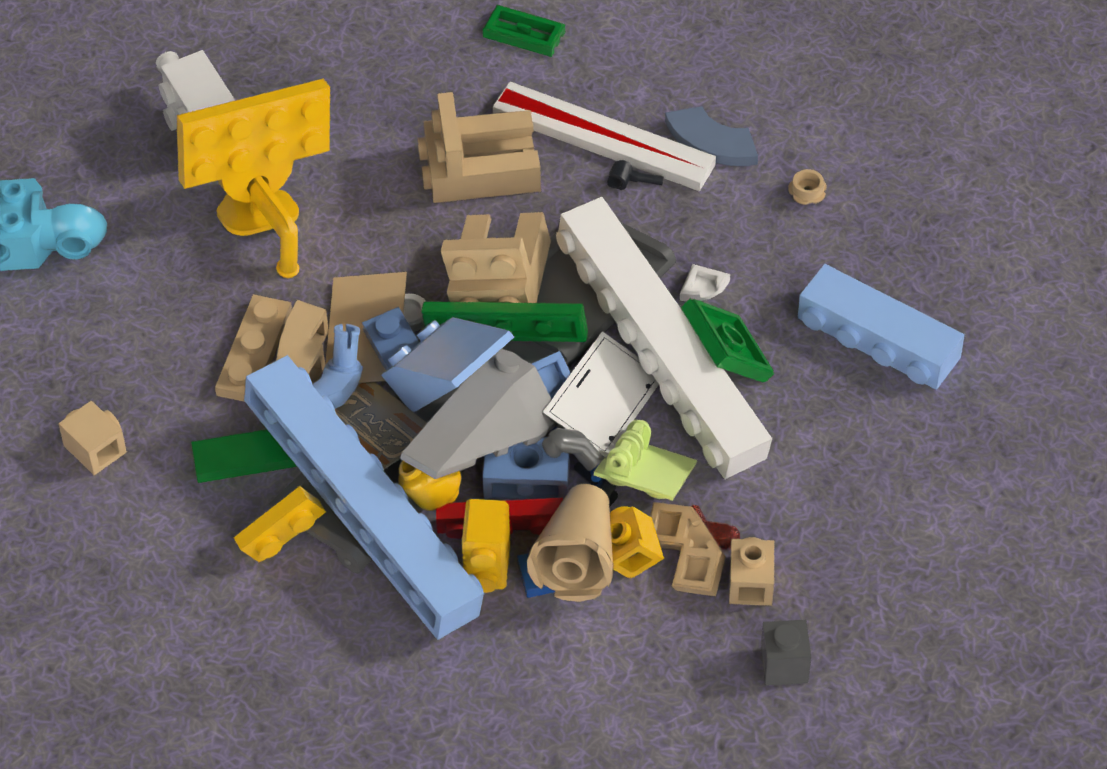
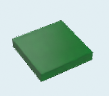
(727, 340)

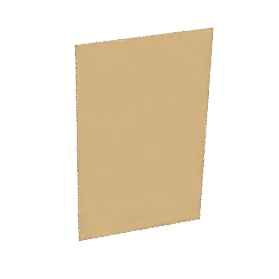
(358, 300)

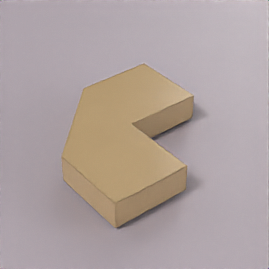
(700, 555)

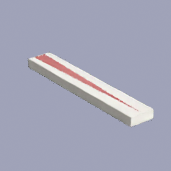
(609, 137)

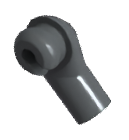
(572, 442)

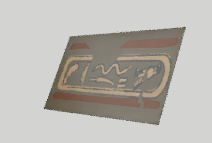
(380, 422)

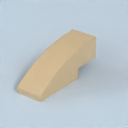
(304, 337)

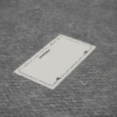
(602, 394)

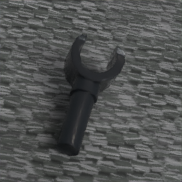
(623, 172)
(603, 484)

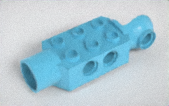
(32, 231)

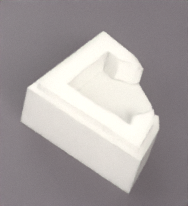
(703, 283)

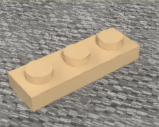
(253, 344)

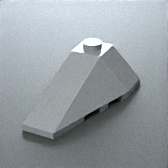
(484, 416)

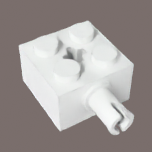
(189, 85)

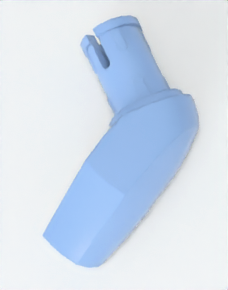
(343, 370)

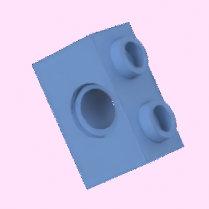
(508, 480)

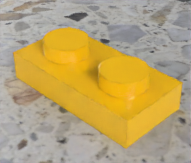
(280, 524)

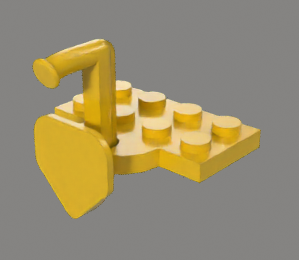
(253, 140)

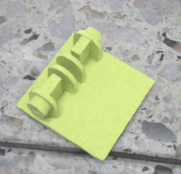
(645, 466)

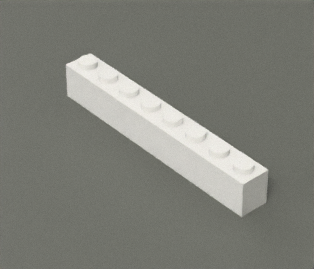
(663, 338)

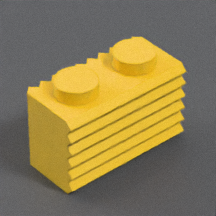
(486, 542)

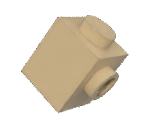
(93, 437)
(751, 571)

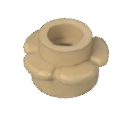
(810, 180)

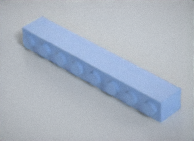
(364, 497)

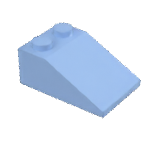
(442, 359)

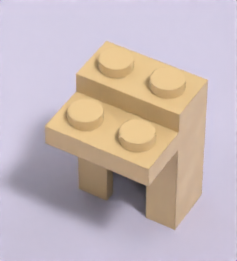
(478, 154)
(497, 267)

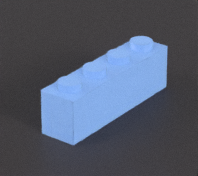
(880, 326)

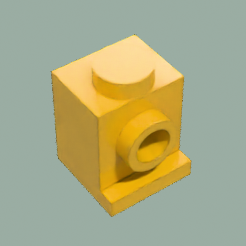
(633, 533)

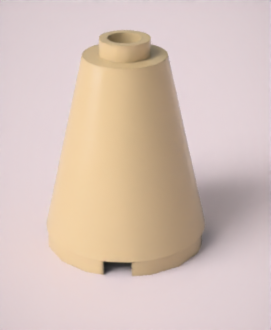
(575, 547)

